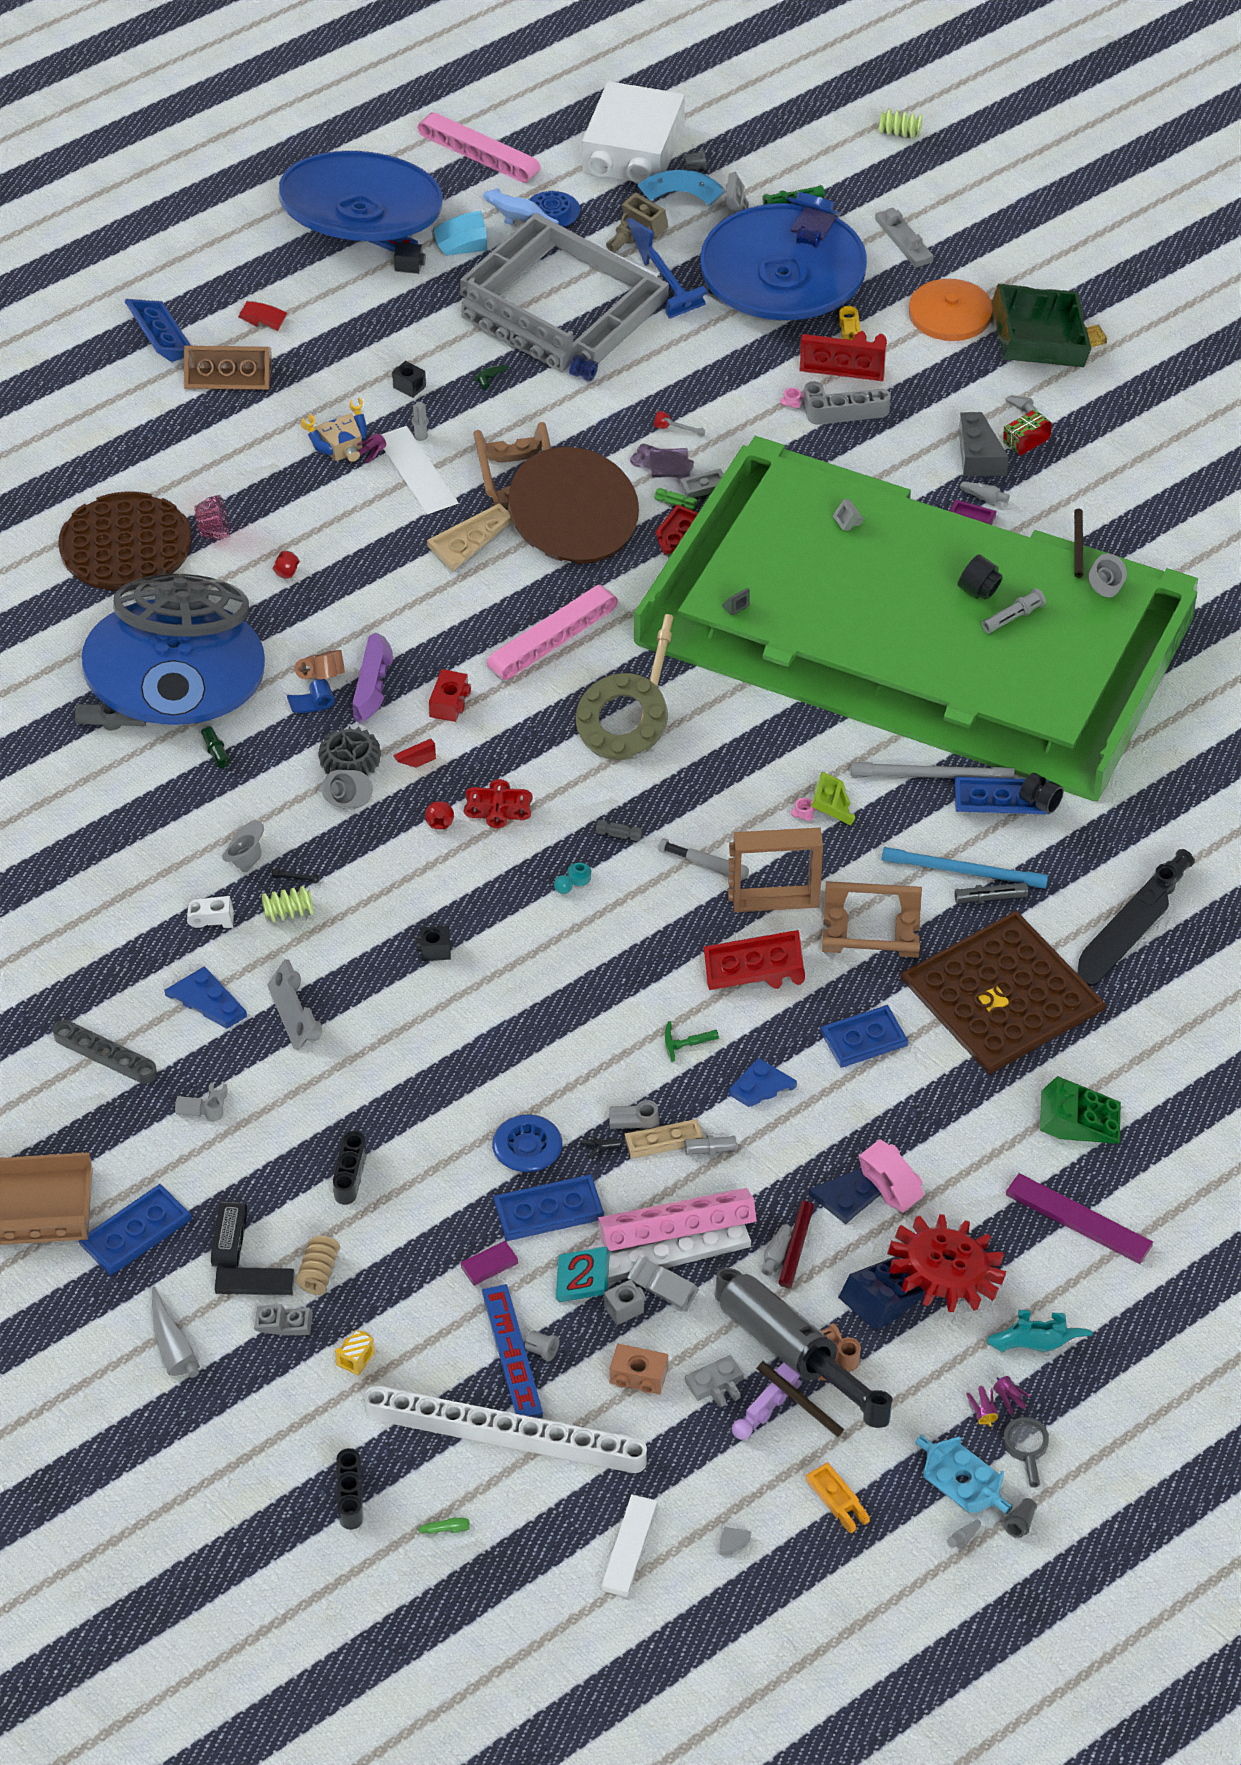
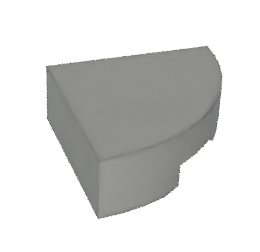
(733, 1540)

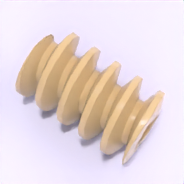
(317, 1264)

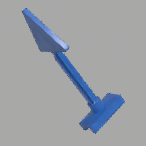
(683, 300)

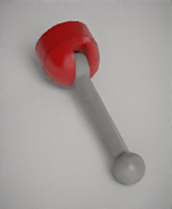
(663, 420)

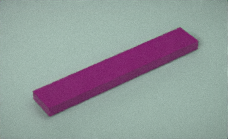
(1079, 1218)

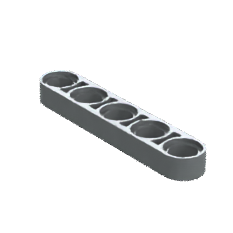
(110, 1060)

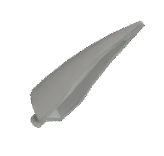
(172, 1343)

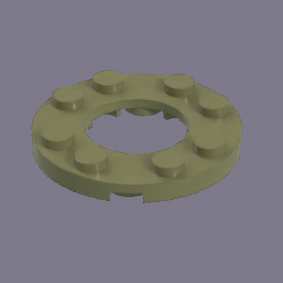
(626, 745)

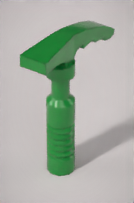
(691, 1040)

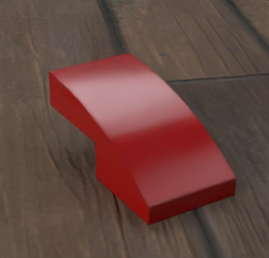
(259, 312)

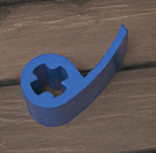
(318, 699)

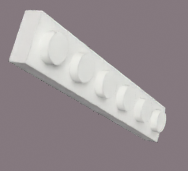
(680, 1250)

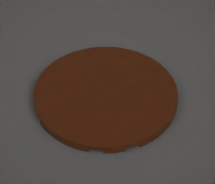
(573, 504)
(124, 539)

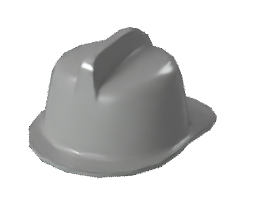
(1107, 575)
(346, 788)
(245, 847)

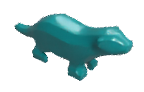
(1036, 1334)

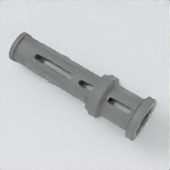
(1022, 607)

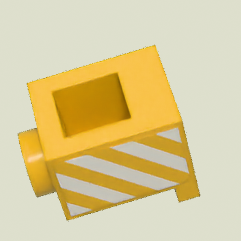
(355, 1352)

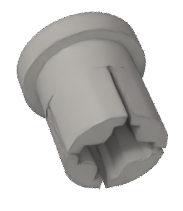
(542, 1345)

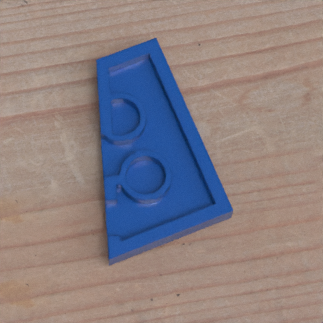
(208, 996)

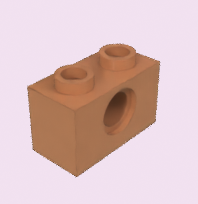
(651, 1363)

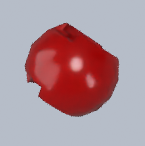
(286, 564)
(439, 815)

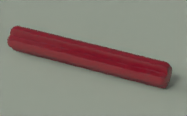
(796, 1244)

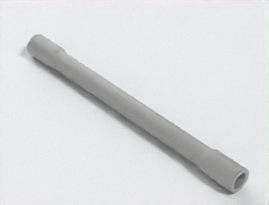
(871, 769)

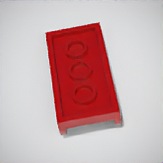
(844, 357)
(755, 961)

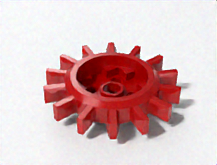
(942, 1276)

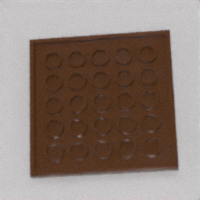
(1040, 986)

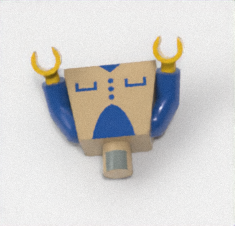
(339, 436)

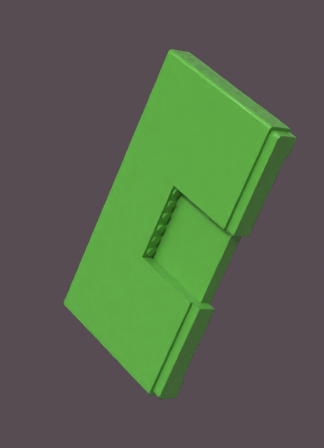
(888, 637)

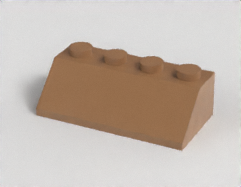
(227, 367)

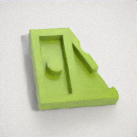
(832, 799)

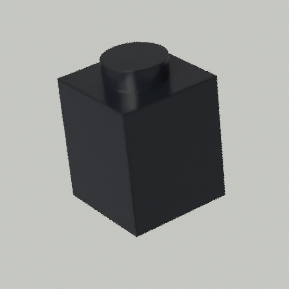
(409, 257)

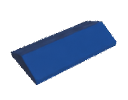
(159, 327)
(991, 796)

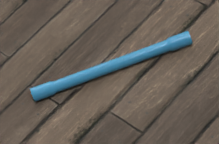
(902, 857)

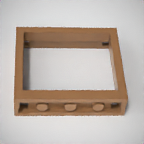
(776, 897)

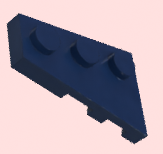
(846, 1194)

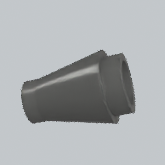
(1020, 1519)

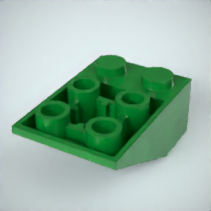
(1079, 1113)

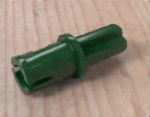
(215, 747)

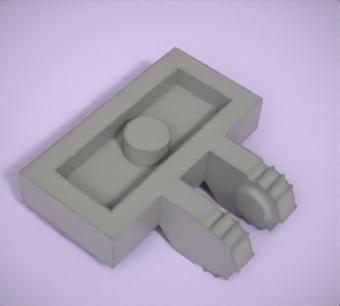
(735, 195)
(714, 1378)

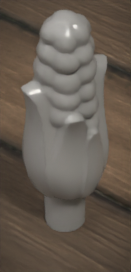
(984, 492)
(776, 1250)

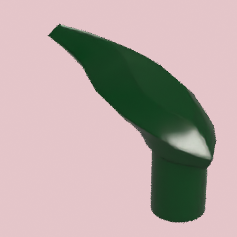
(490, 372)

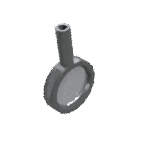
(1027, 1441)

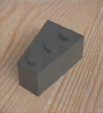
(980, 447)

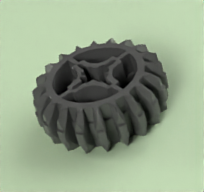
(350, 751)

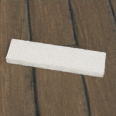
(629, 1546)

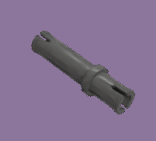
(980, 894)

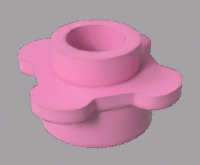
(792, 397)
(803, 809)

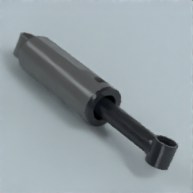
(795, 1340)

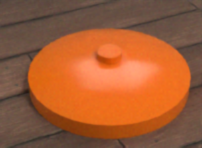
(950, 309)

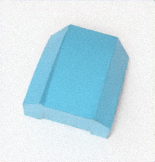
(462, 234)

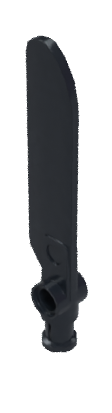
(1132, 920)

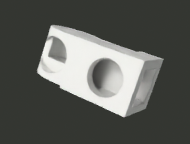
(211, 912)

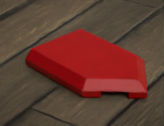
(674, 528)

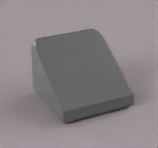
(737, 602)

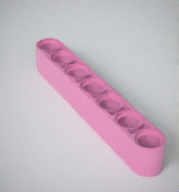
(479, 147)
(552, 632)

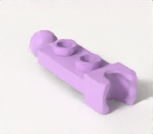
(762, 1407)

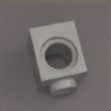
(620, 1310)

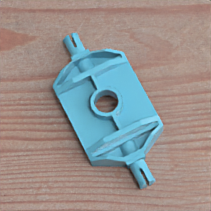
(951, 1459)

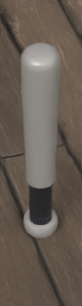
(707, 860)

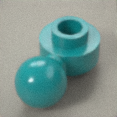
(578, 874)

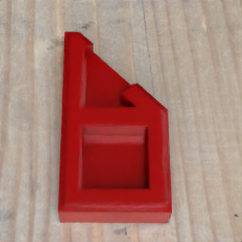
(417, 754)

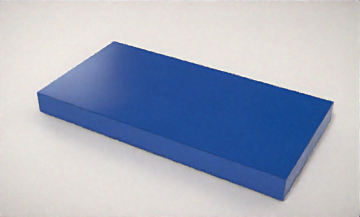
(548, 1207)
(135, 1229)

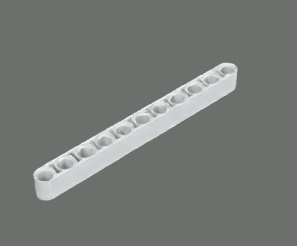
(514, 1438)

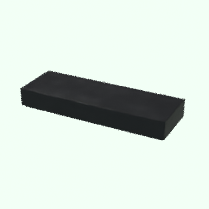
(254, 1281)

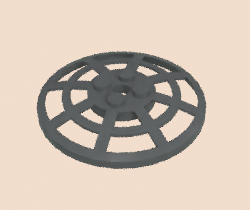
(181, 597)

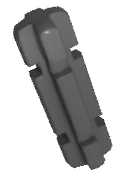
(618, 830)

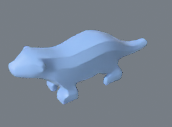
(514, 207)

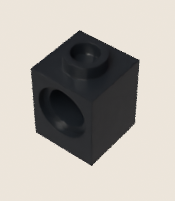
(409, 379)
(434, 943)

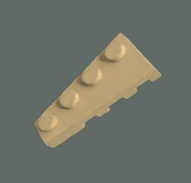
(465, 539)

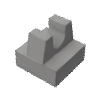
(847, 515)

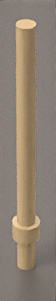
(663, 639)

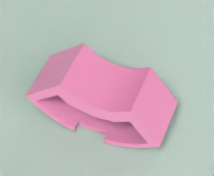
(891, 1175)

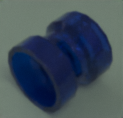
(583, 368)

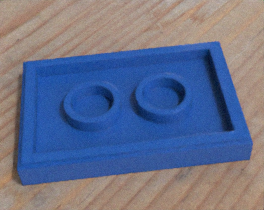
(864, 1036)

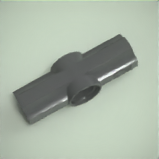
(103, 716)

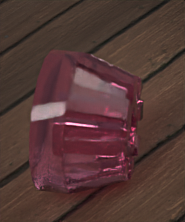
(212, 518)

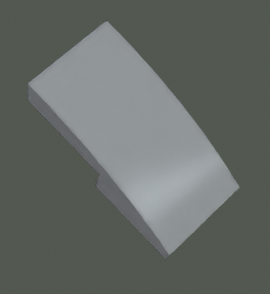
(278, 1321)

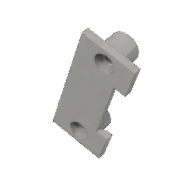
(297, 1022)

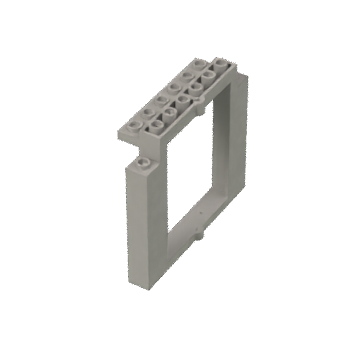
(534, 335)

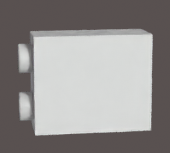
(632, 132)

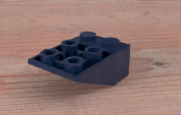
(878, 1294)

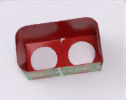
(1027, 431)

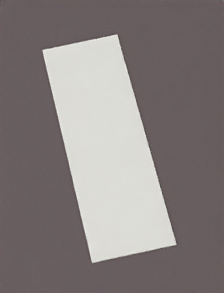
(417, 470)

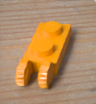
(837, 1496)

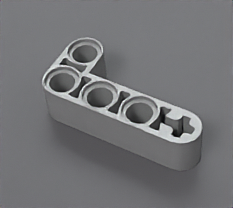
(844, 406)

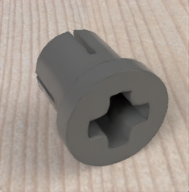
(696, 161)

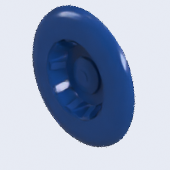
(814, 202)
(558, 206)
(527, 1150)

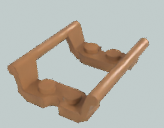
(504, 452)
(906, 922)

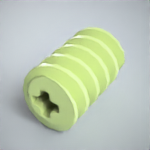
(900, 123)
(287, 904)

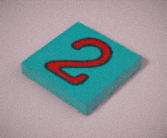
(582, 1274)

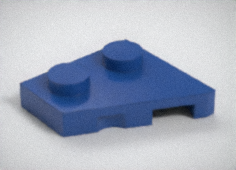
(760, 1083)

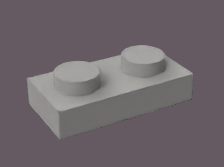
(701, 483)

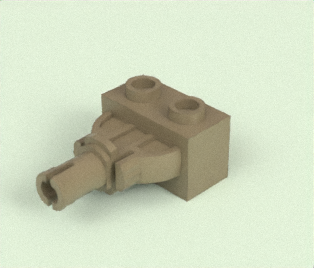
(643, 212)

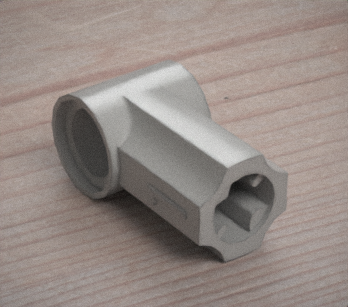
(642, 1116)

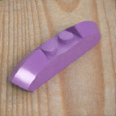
(369, 688)

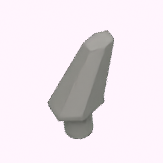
(1021, 403)
(963, 1535)

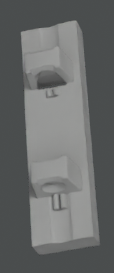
(904, 237)

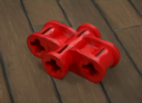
(495, 803)

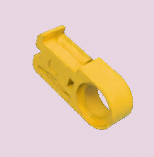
(849, 326)

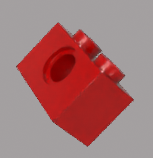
(449, 695)

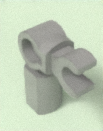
(211, 1107)

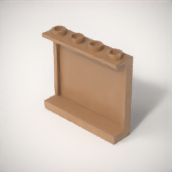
(45, 1198)

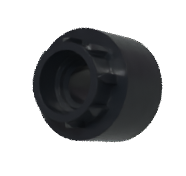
(980, 578)

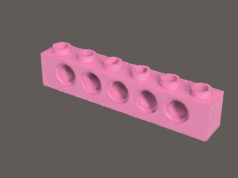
(677, 1219)

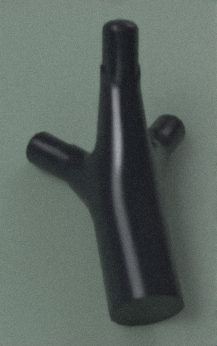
(600, 1145)

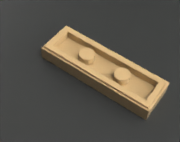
(662, 1138)

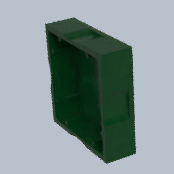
(1040, 325)

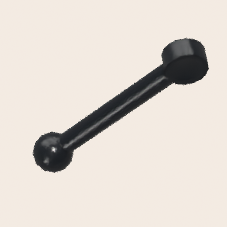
(276, 873)

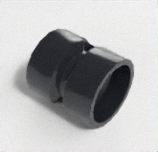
(1043, 793)

